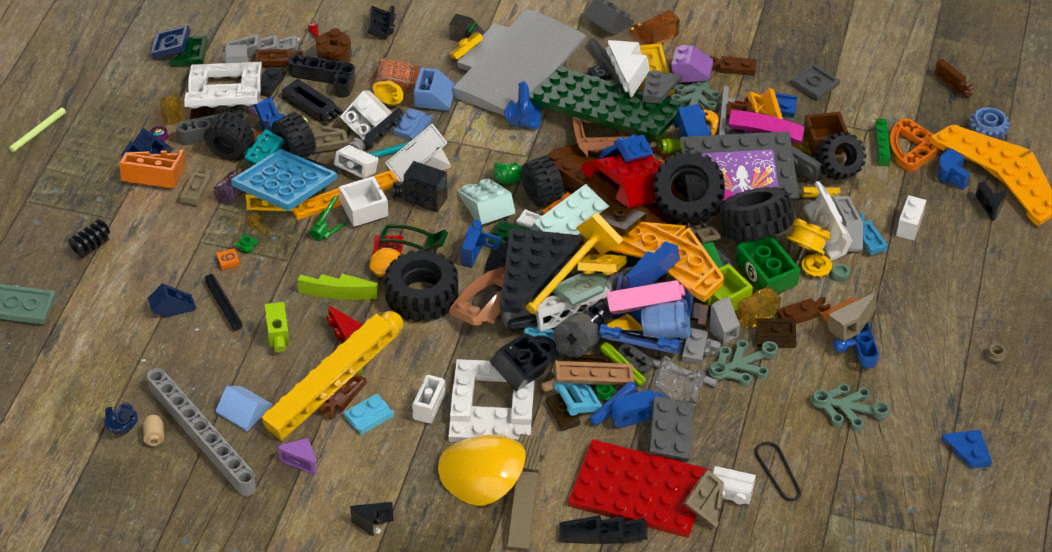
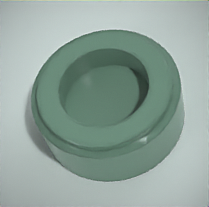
(840, 272)

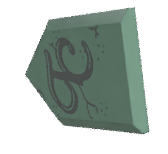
(581, 287)

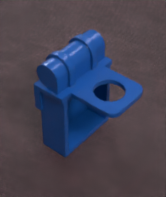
(473, 243)

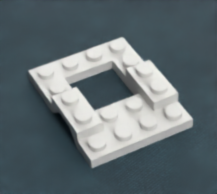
(224, 94)
(476, 420)

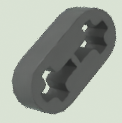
(638, 354)

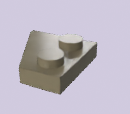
(329, 138)

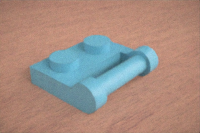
(582, 393)

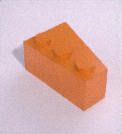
(153, 169)

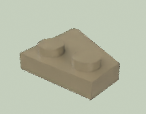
(706, 498)

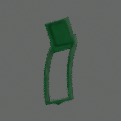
(433, 240)

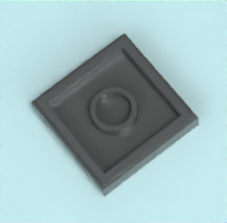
(815, 82)

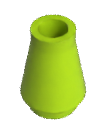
(669, 145)

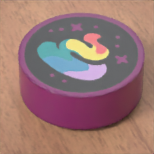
(160, 132)

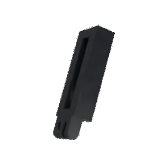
(309, 99)

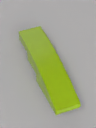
(344, 288)

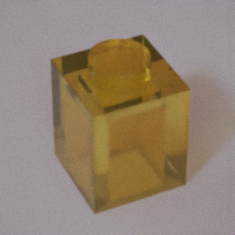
(172, 109)

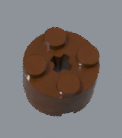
(334, 46)

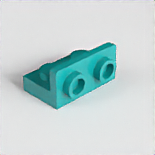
(265, 145)

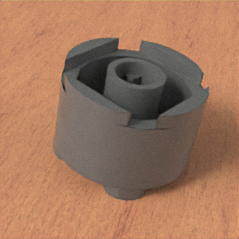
(576, 335)

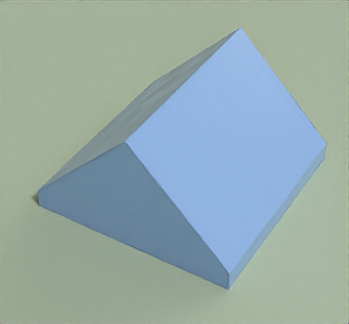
(241, 407)

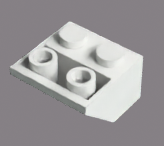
(365, 113)

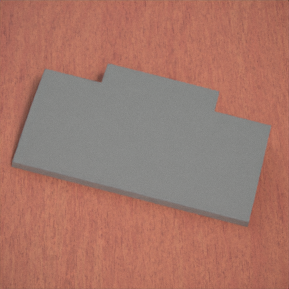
(507, 56)

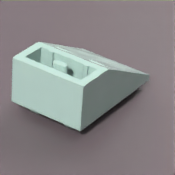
(487, 200)

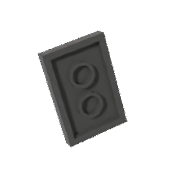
(670, 428)

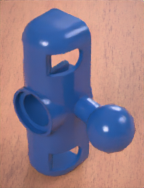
(864, 347)

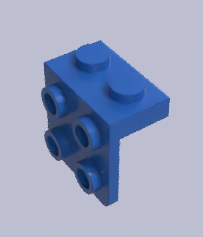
(631, 148)

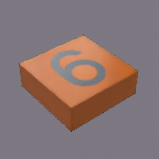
(228, 259)

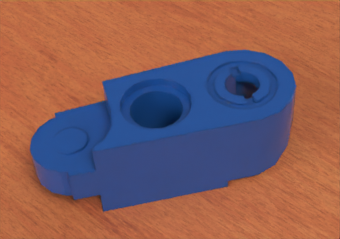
(633, 408)

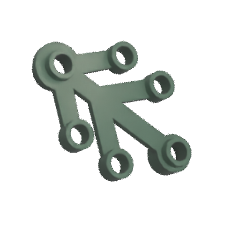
(699, 88)
(720, 370)
(826, 400)

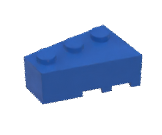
(691, 121)

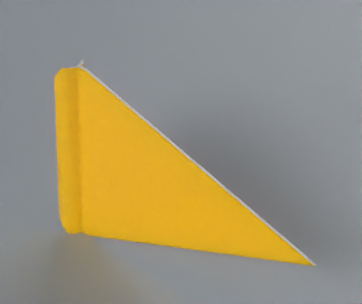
(626, 322)

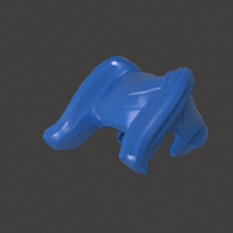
(523, 112)

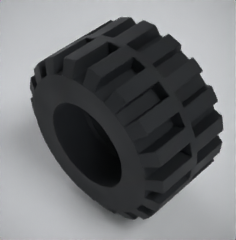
(296, 134)
(229, 136)
(853, 152)
(542, 181)

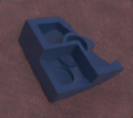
(147, 142)

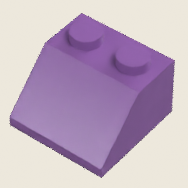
(691, 64)

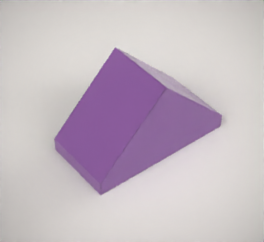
(299, 455)

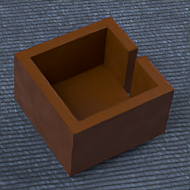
(821, 126)

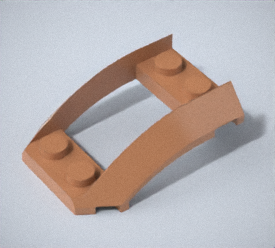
(593, 144)
(472, 314)

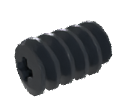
(89, 238)

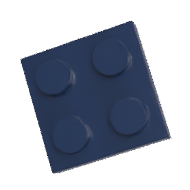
(170, 42)

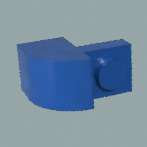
(267, 113)
(952, 170)

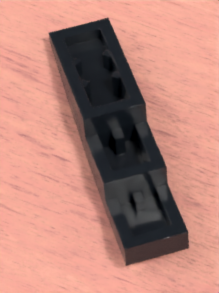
(598, 531)

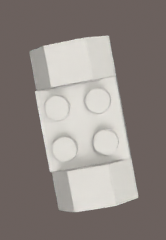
(825, 215)

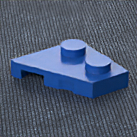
(969, 447)

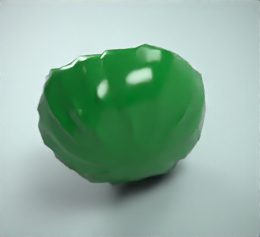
(507, 173)

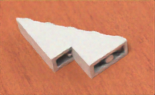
(628, 64)

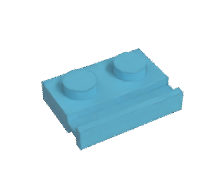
(368, 414)

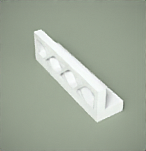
(555, 306)

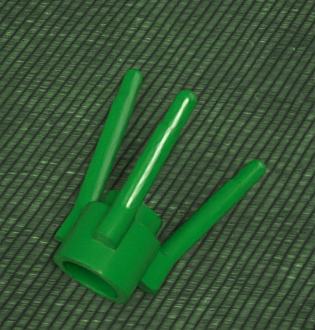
(320, 228)

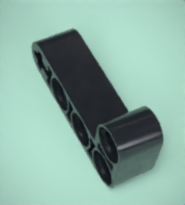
(324, 70)

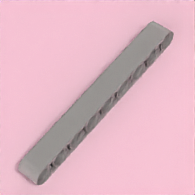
(202, 432)

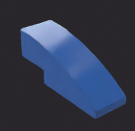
(653, 265)

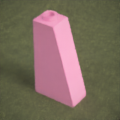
(640, 297)

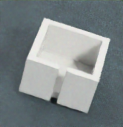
(363, 201)

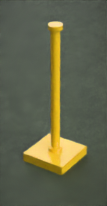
(598, 235)

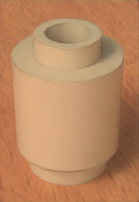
(153, 430)

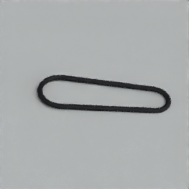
(771, 477)

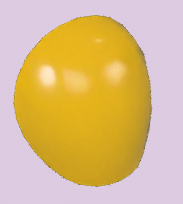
(481, 468)

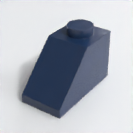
(170, 301)

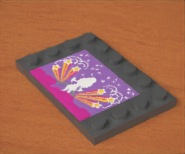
(746, 162)

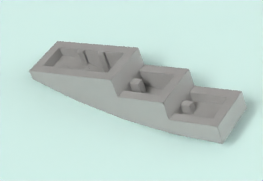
(272, 42)

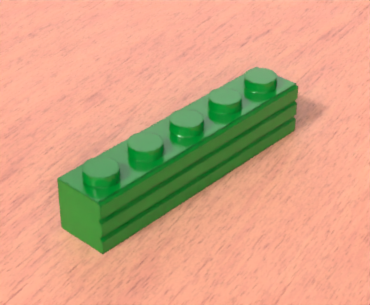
(882, 142)

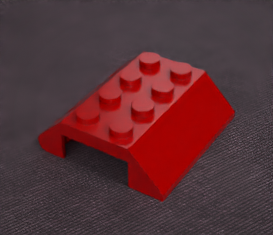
(634, 178)

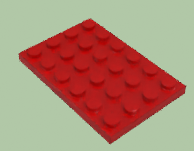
(636, 486)

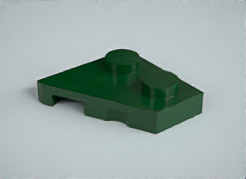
(193, 54)

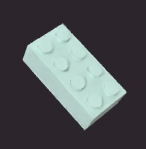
(571, 212)

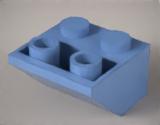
(433, 90)

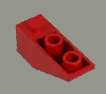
(342, 324)

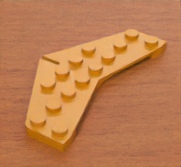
(1007, 163)
(695, 267)

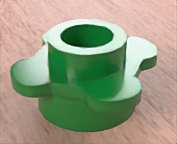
(246, 243)
(604, 392)

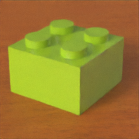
(734, 287)

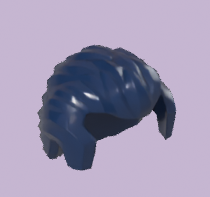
(120, 420)

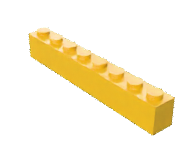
(328, 377)

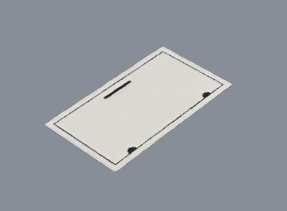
(417, 150)

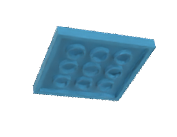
(284, 179)

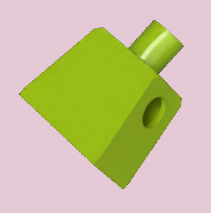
(277, 330)

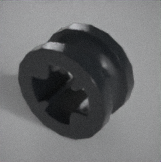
(397, 189)

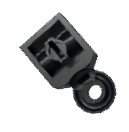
(524, 359)

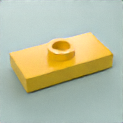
(465, 45)

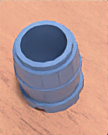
(666, 320)

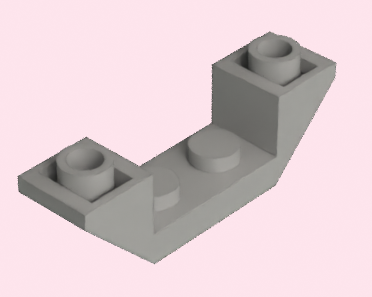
(851, 221)

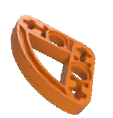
(909, 129)

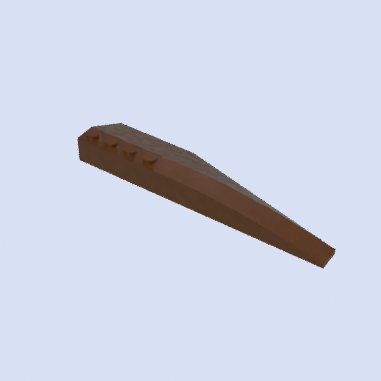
(569, 163)

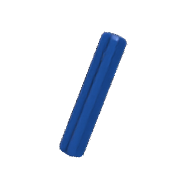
(603, 412)

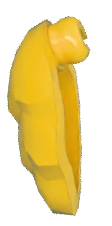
(388, 92)

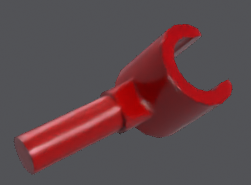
(313, 29)

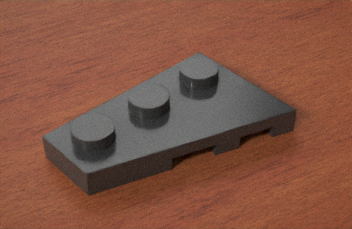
(658, 85)

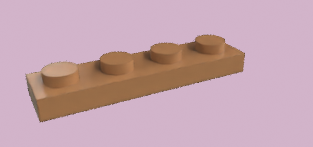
(593, 373)

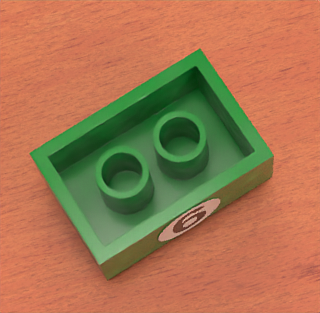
(767, 264)

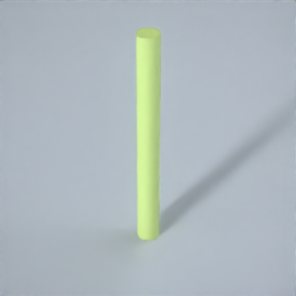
(35, 131)

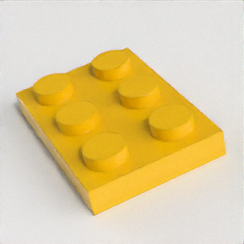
(605, 263)

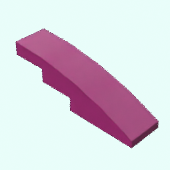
(764, 123)

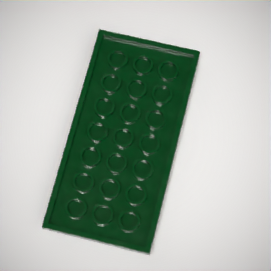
(604, 103)

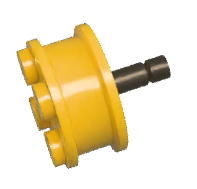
(809, 238)

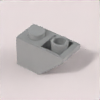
(723, 321)

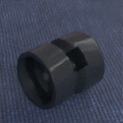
(599, 313)

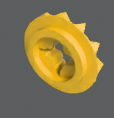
(821, 261)

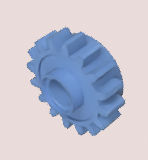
(989, 122)

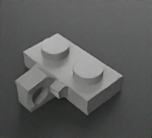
(698, 346)

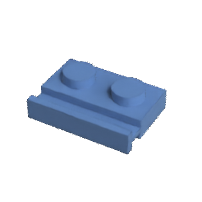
(412, 124)

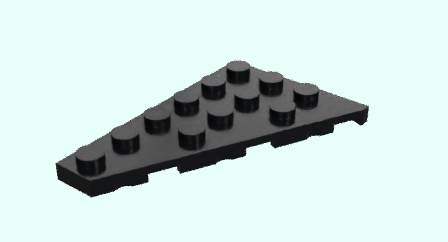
(532, 262)

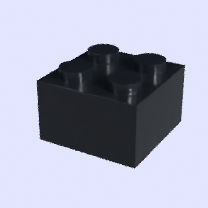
(425, 186)

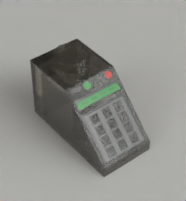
(463, 27)

